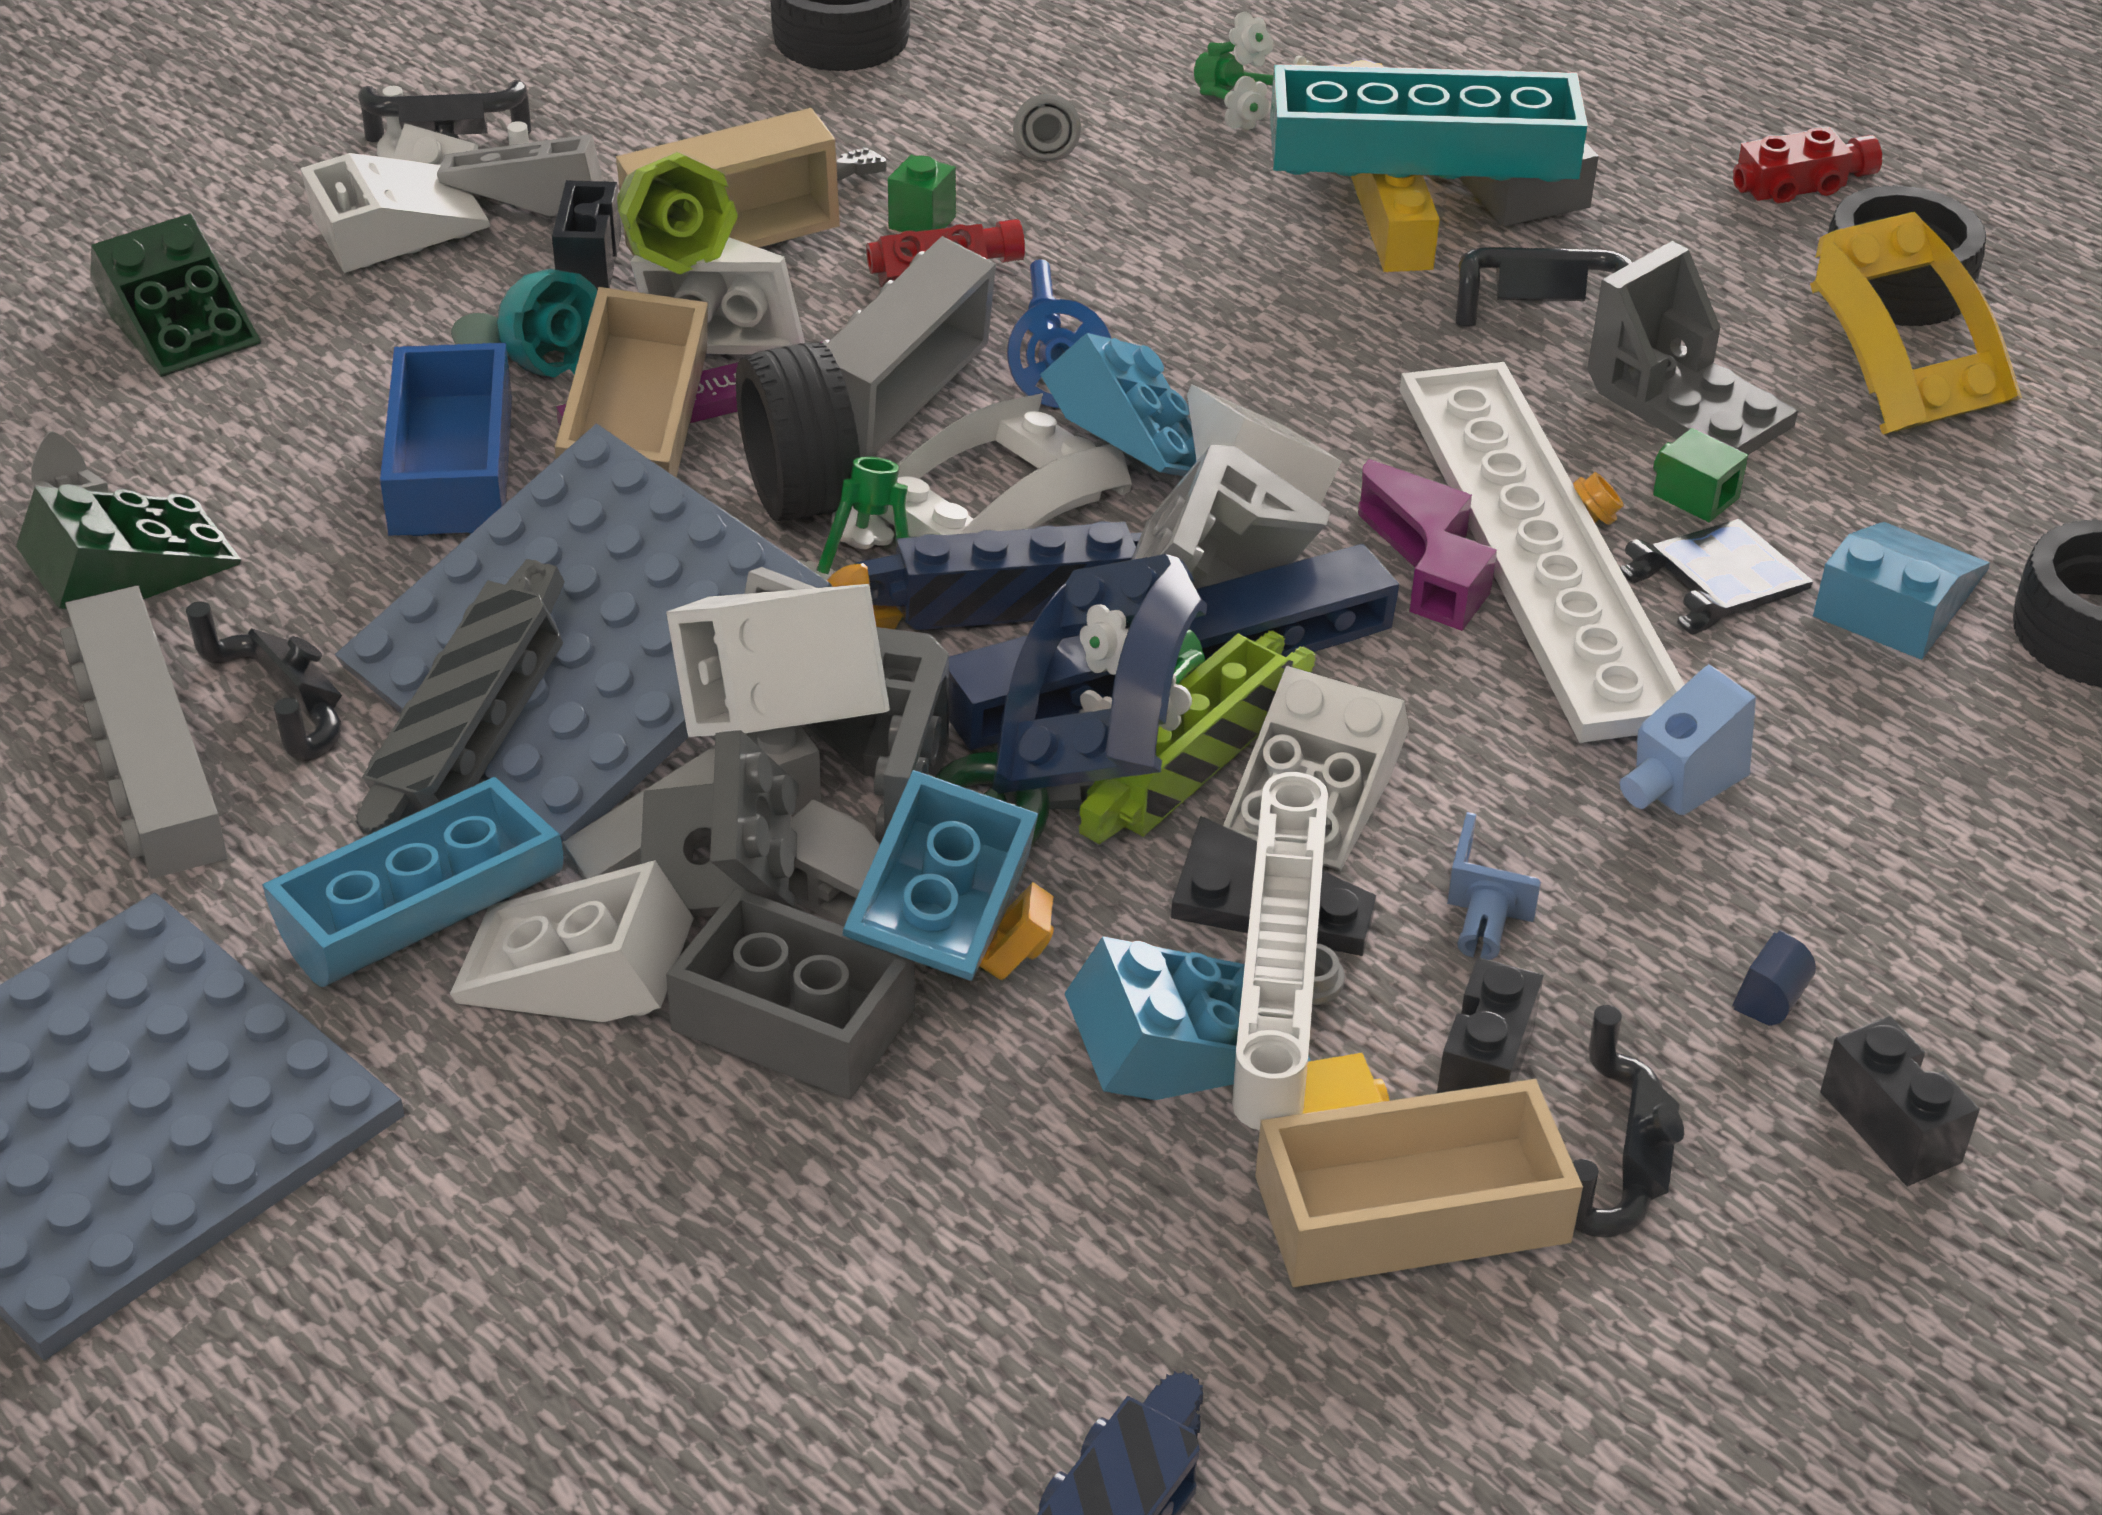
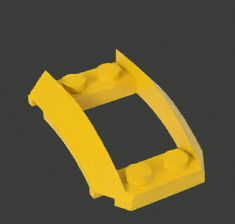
(1907, 394)

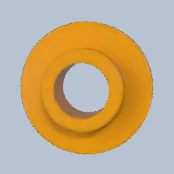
(1599, 498)

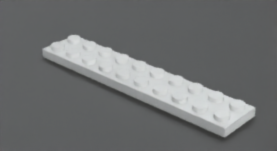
(1549, 551)

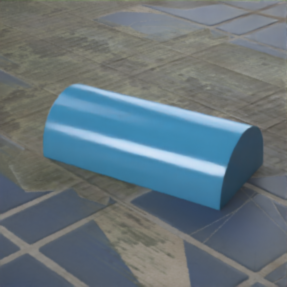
(411, 880)

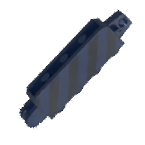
(990, 572)
(1136, 1459)

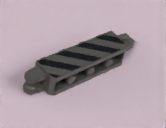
(466, 698)

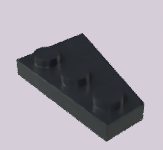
(1219, 887)

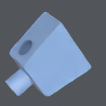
(1693, 744)

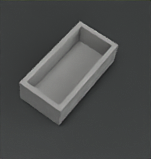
(914, 338)

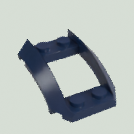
(1105, 743)

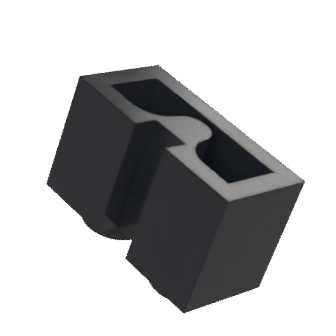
(587, 230)
(1493, 1027)
(1905, 1114)

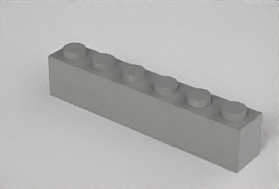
(144, 734)

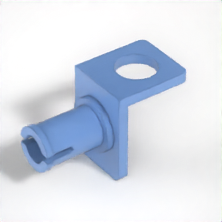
(1488, 896)

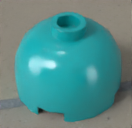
(543, 315)

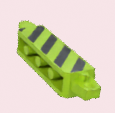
(1226, 714)

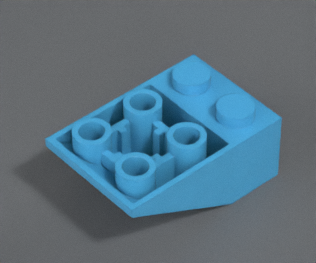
(1125, 400)
(1157, 1018)

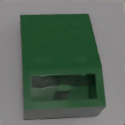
(170, 295)
(108, 542)

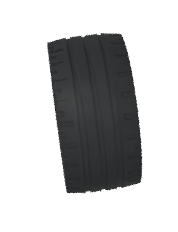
(840, 32)
(1918, 294)
(796, 429)
(2048, 615)

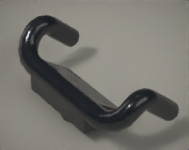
(443, 113)
(1530, 274)
(291, 668)
(1649, 1139)

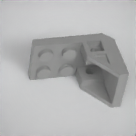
(1231, 519)

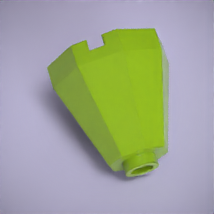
(676, 212)

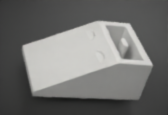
(385, 208)
(777, 659)
(1334, 734)

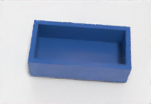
(446, 438)

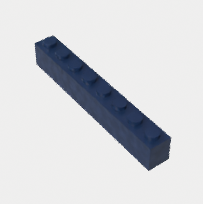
(1305, 601)

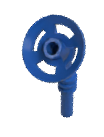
(1045, 325)

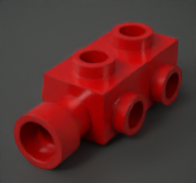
(1803, 163)
(1002, 242)

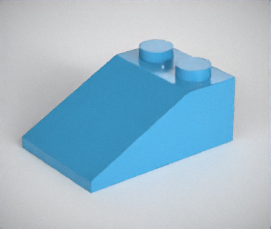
(1896, 587)
(942, 876)

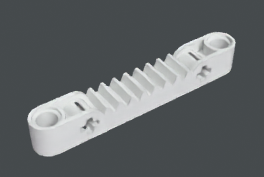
(1280, 951)

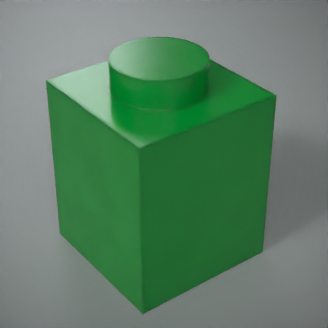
(921, 195)
(1699, 474)

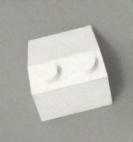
(745, 293)
(1266, 441)
(579, 948)

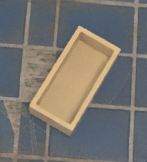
(776, 174)
(638, 373)
(1416, 1182)

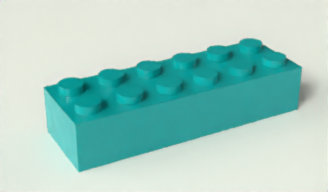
(1427, 122)

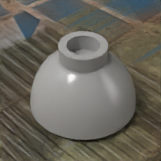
(1047, 127)

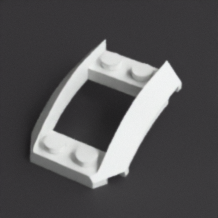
(1067, 475)

